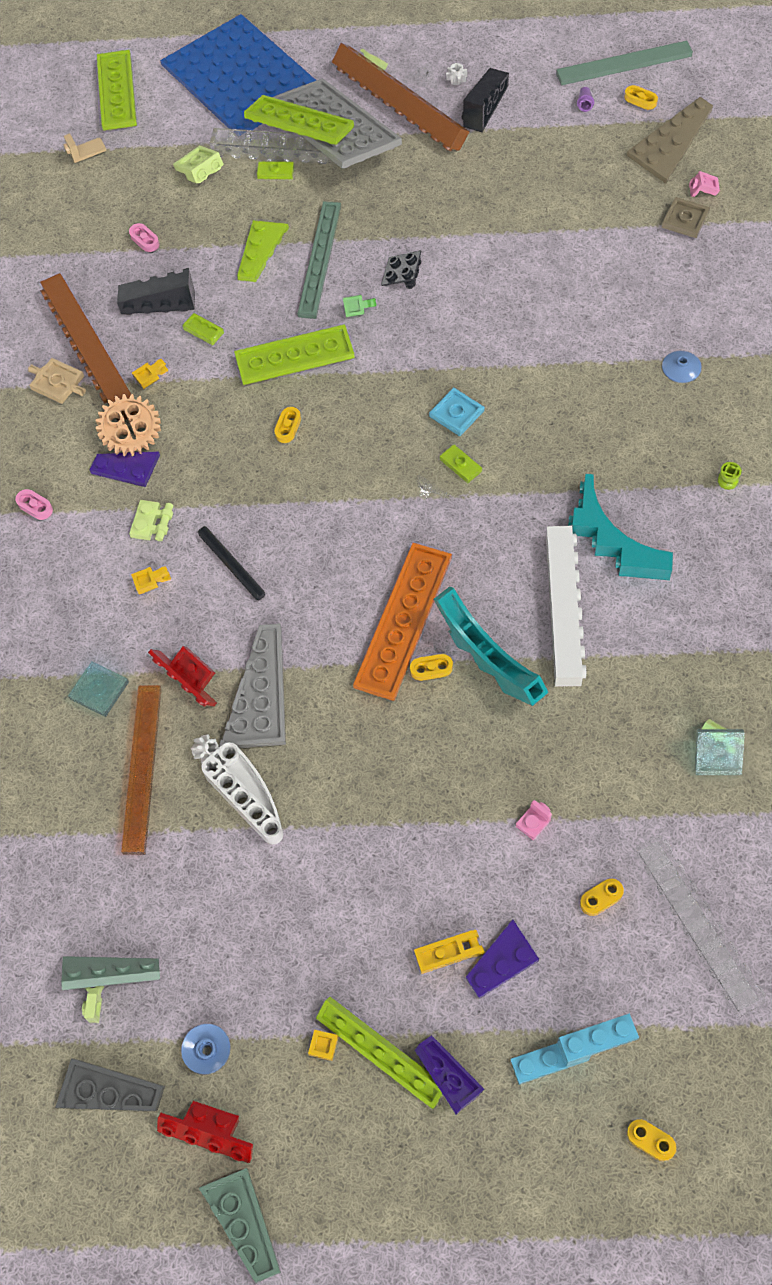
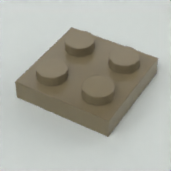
(685, 217)

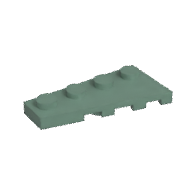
(102, 971)
(242, 1219)

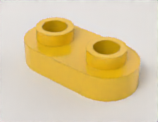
(641, 97)
(287, 426)
(430, 665)
(602, 896)
(651, 1140)

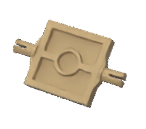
(56, 380)

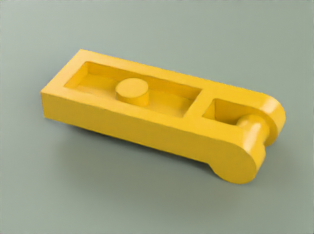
(448, 951)

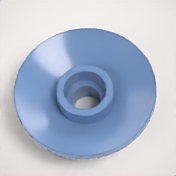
(681, 372)
(197, 1040)

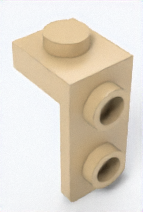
(83, 150)

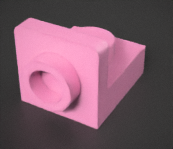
(705, 183)
(534, 819)

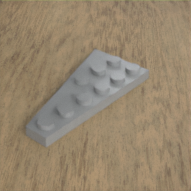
(259, 703)

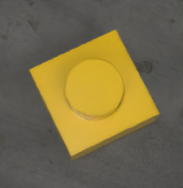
(323, 1045)

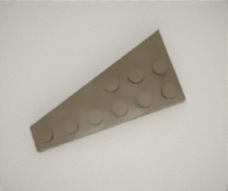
(668, 144)

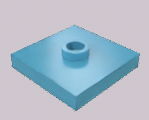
(456, 411)

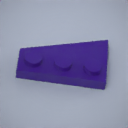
(127, 468)
(502, 961)
(450, 1077)

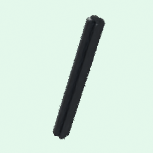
(231, 563)

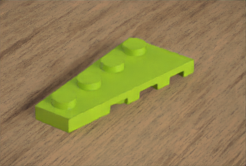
(259, 247)

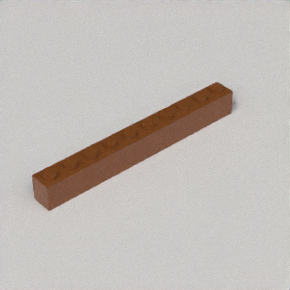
(401, 97)
(84, 340)

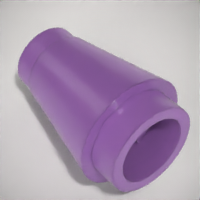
(585, 99)

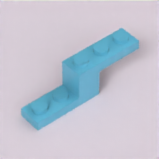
(574, 1048)

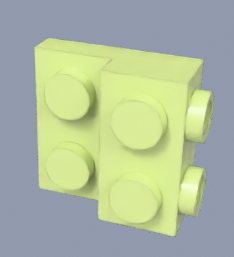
(199, 164)

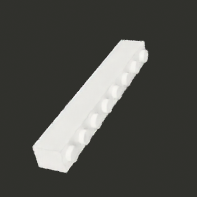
(564, 606)

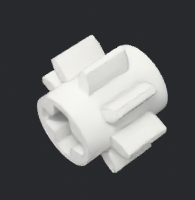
(456, 74)
(204, 747)

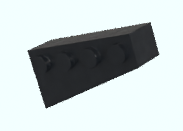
(484, 99)
(157, 294)

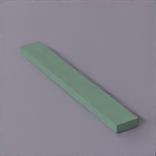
(624, 62)
(319, 260)

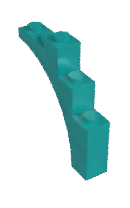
(631, 556)
(489, 656)

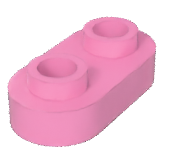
(146, 240)
(35, 504)

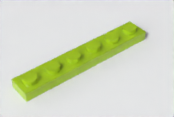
(380, 1051)

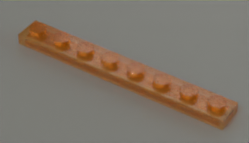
(141, 770)

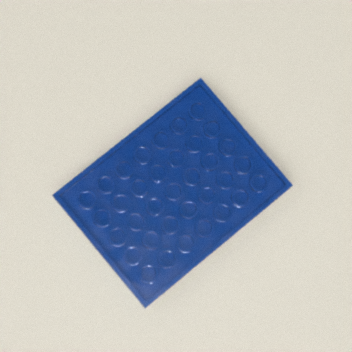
(234, 69)

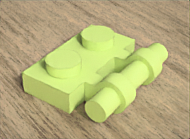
(145, 520)

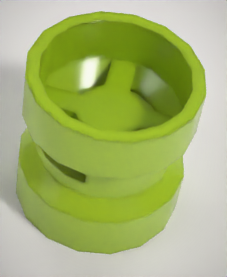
(729, 475)

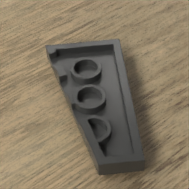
(105, 1089)

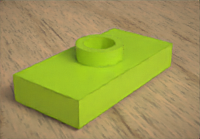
(275, 170)
(203, 329)
(461, 463)

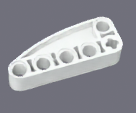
(245, 784)

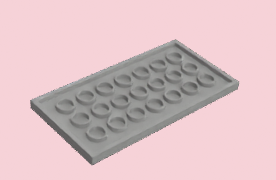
(366, 138)

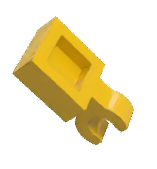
(148, 374)
(147, 579)

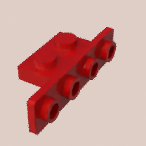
(189, 671)
(208, 1129)

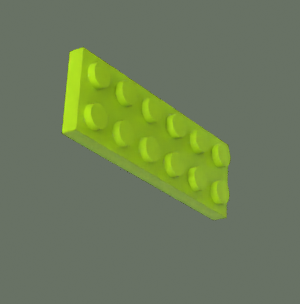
(116, 90)
(299, 119)
(294, 354)

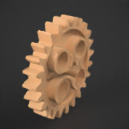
(111, 431)

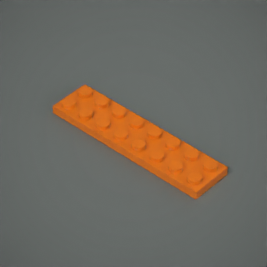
(402, 622)

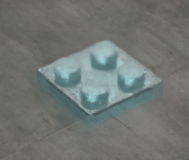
(98, 689)
(719, 751)

